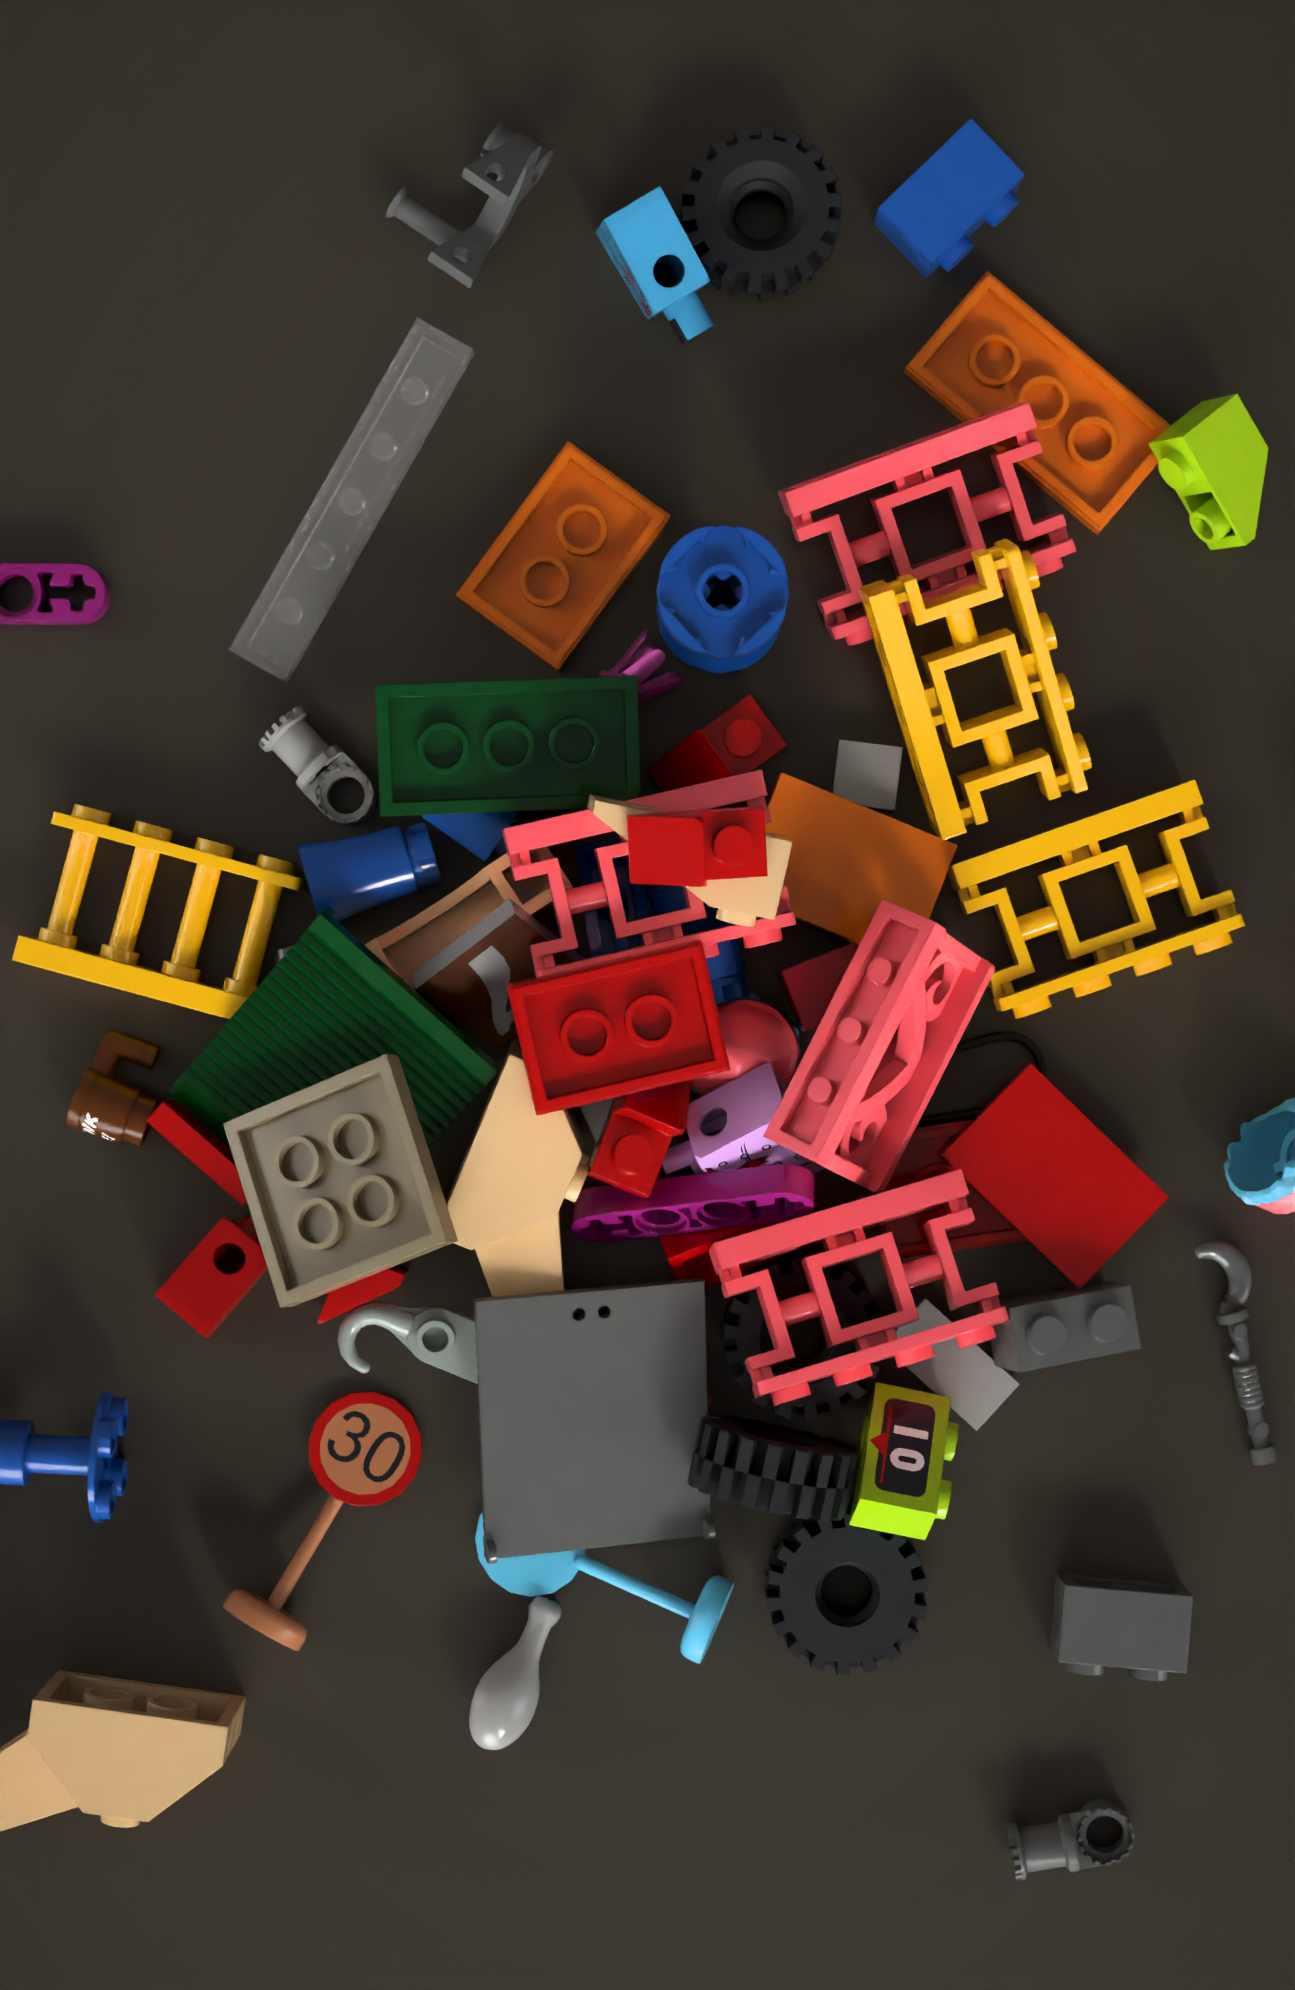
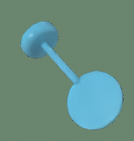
(550, 1571)

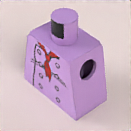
(730, 1127)

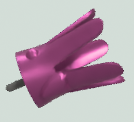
(642, 665)

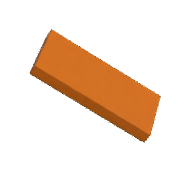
(1087, 421)

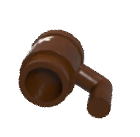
(108, 1104)

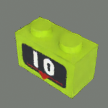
(902, 1462)

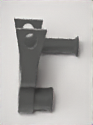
(519, 166)

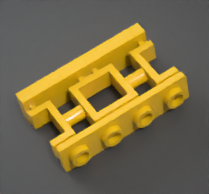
(930, 704)
(1080, 853)

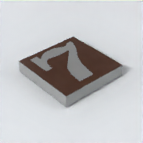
(473, 971)

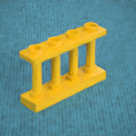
(117, 962)

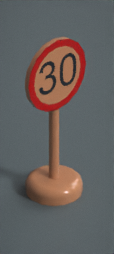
(361, 1455)

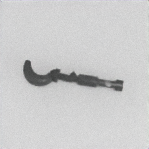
(1244, 1370)

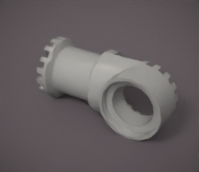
(317, 765)

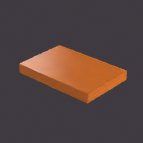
(563, 556)
(852, 859)

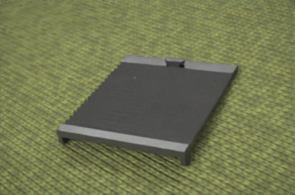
(591, 1416)

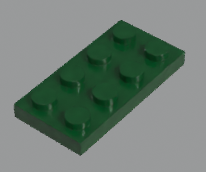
(506, 744)

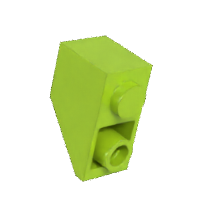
(1216, 468)

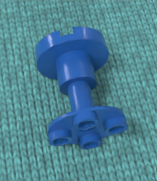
(729, 566)
(94, 1456)

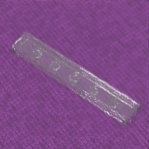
(352, 500)

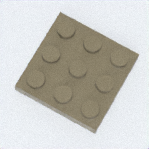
(339, 1181)

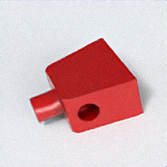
(204, 1293)

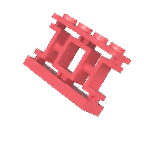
(912, 478)
(657, 930)
(844, 1240)

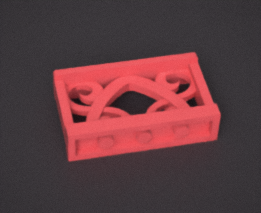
(881, 1048)

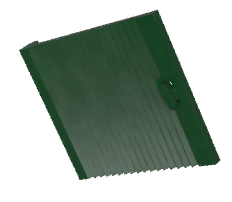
(324, 1014)

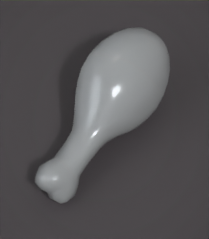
(511, 1686)

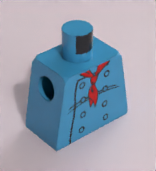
(651, 235)

